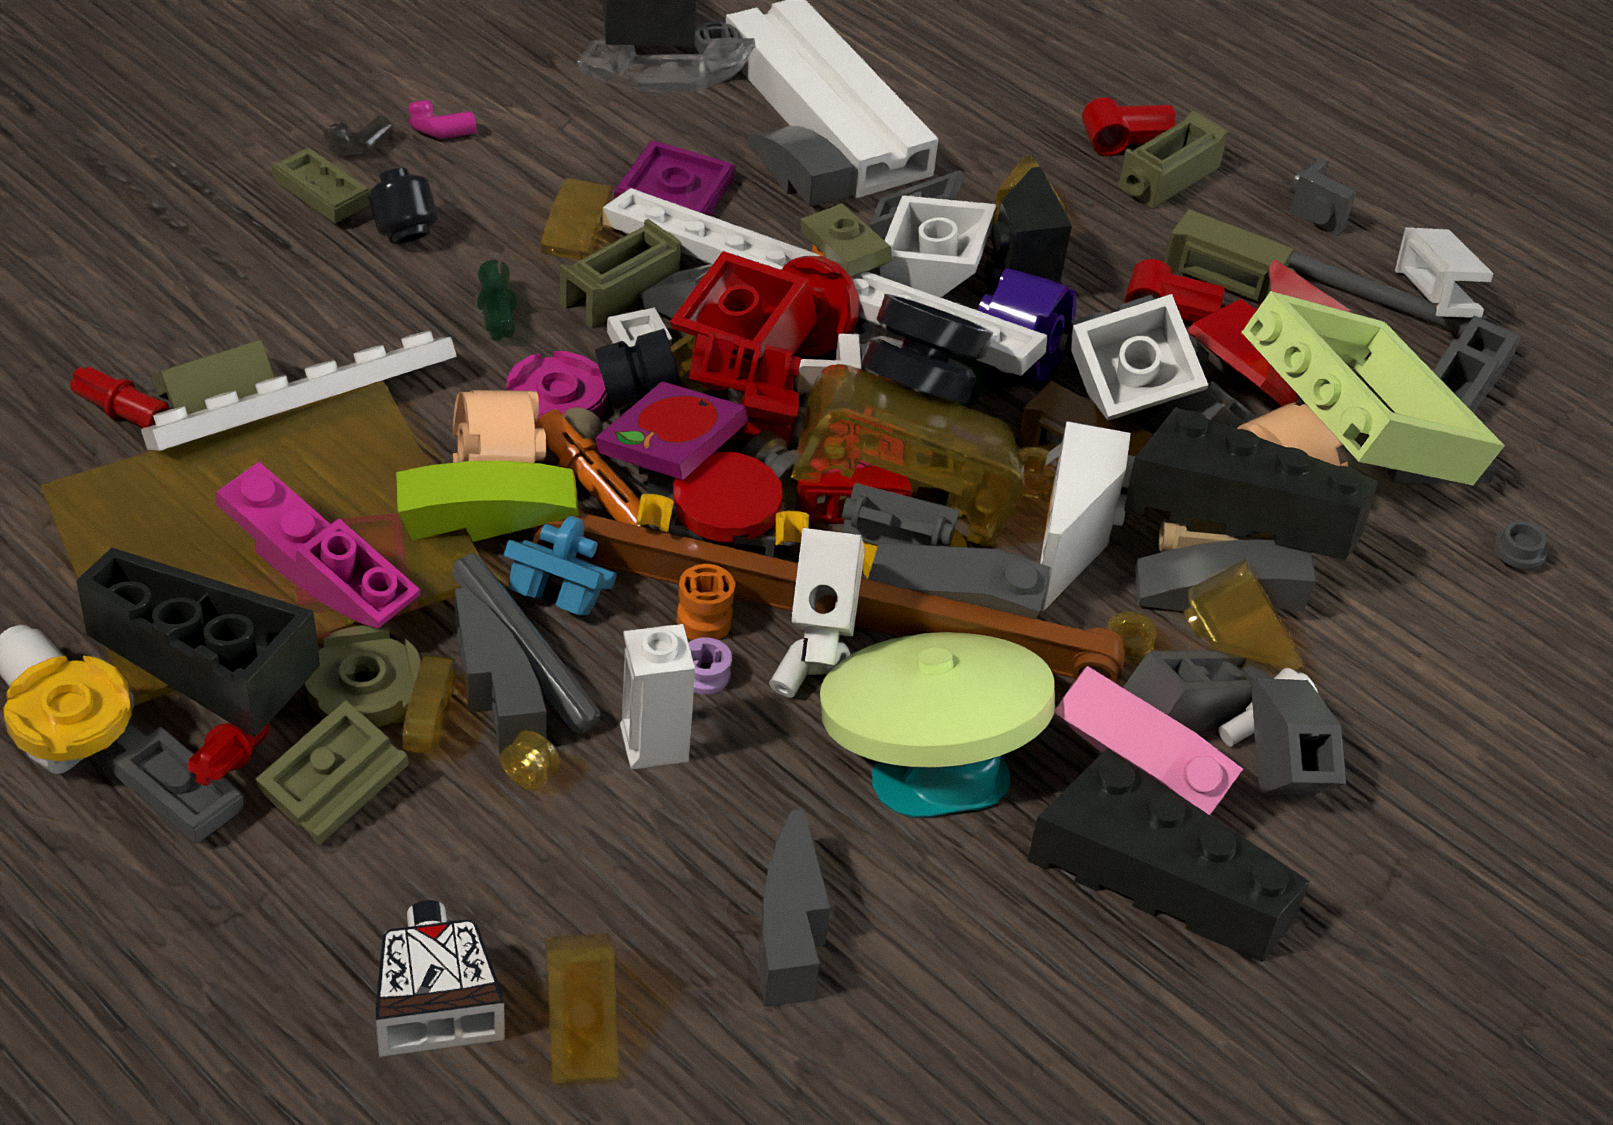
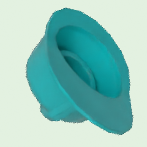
(941, 789)

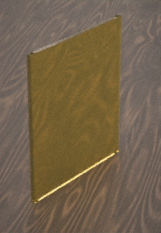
(329, 452)

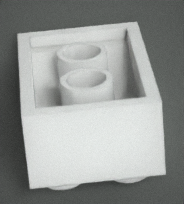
(1084, 502)

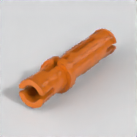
(589, 468)

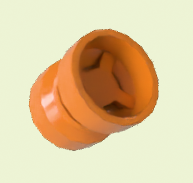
(706, 601)

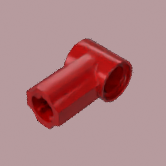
(1117, 127)
(1193, 297)

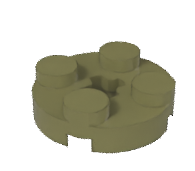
(370, 651)

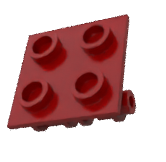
(721, 367)

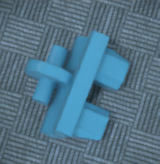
(535, 563)

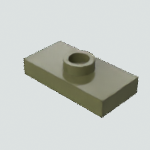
(321, 185)
(846, 239)

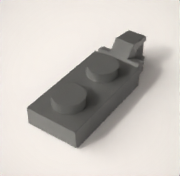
(158, 772)

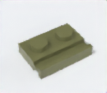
(332, 772)

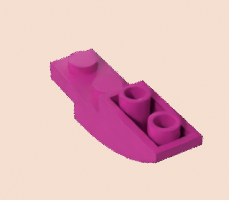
(312, 553)

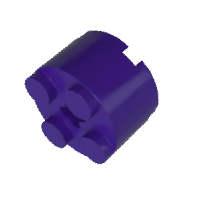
(1036, 305)

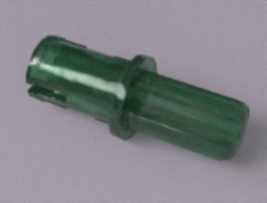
(497, 300)

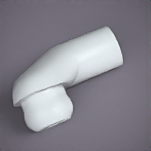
(792, 671)

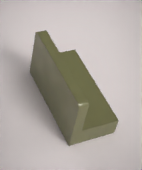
(214, 375)

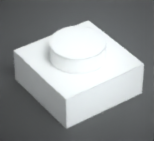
(630, 325)

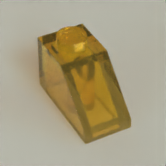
(1241, 618)
(581, 1007)

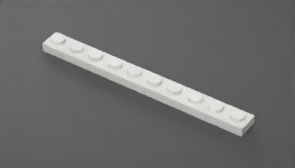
(705, 237)

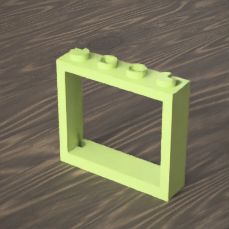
(1430, 426)

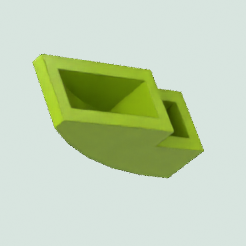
(484, 497)

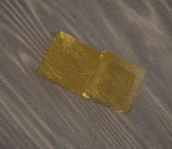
(575, 219)

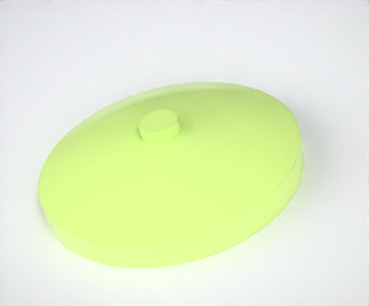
(937, 699)

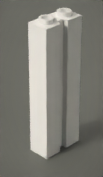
(831, 90)

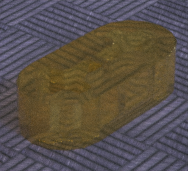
(429, 704)

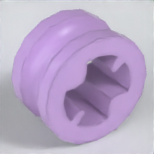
(719, 656)

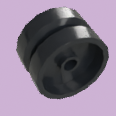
(924, 355)

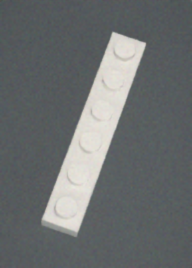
(278, 395)

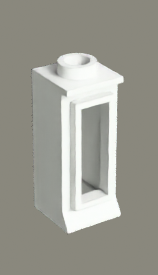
(1433, 262)
(657, 696)

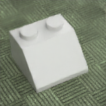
(936, 242)
(1137, 358)

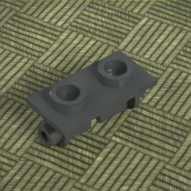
(897, 518)

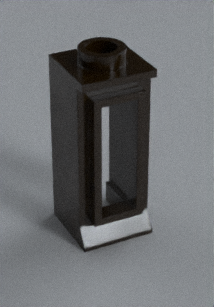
(1048, 412)

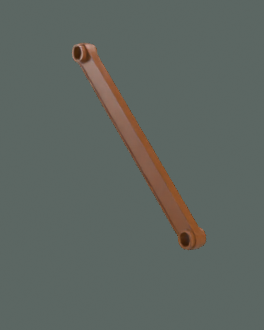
(879, 605)

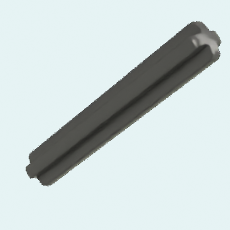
(553, 676)

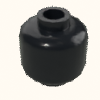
(402, 206)

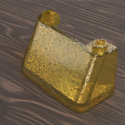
(915, 435)

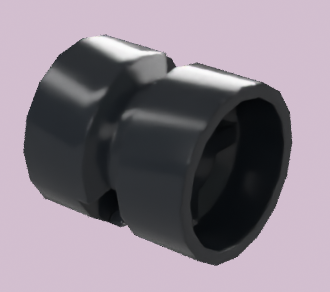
(638, 369)

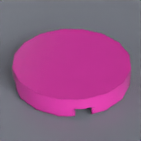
(561, 382)

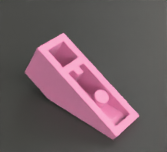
(1147, 739)

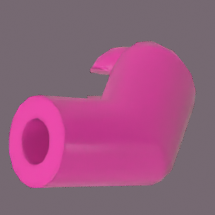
(439, 126)

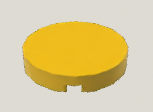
(67, 708)

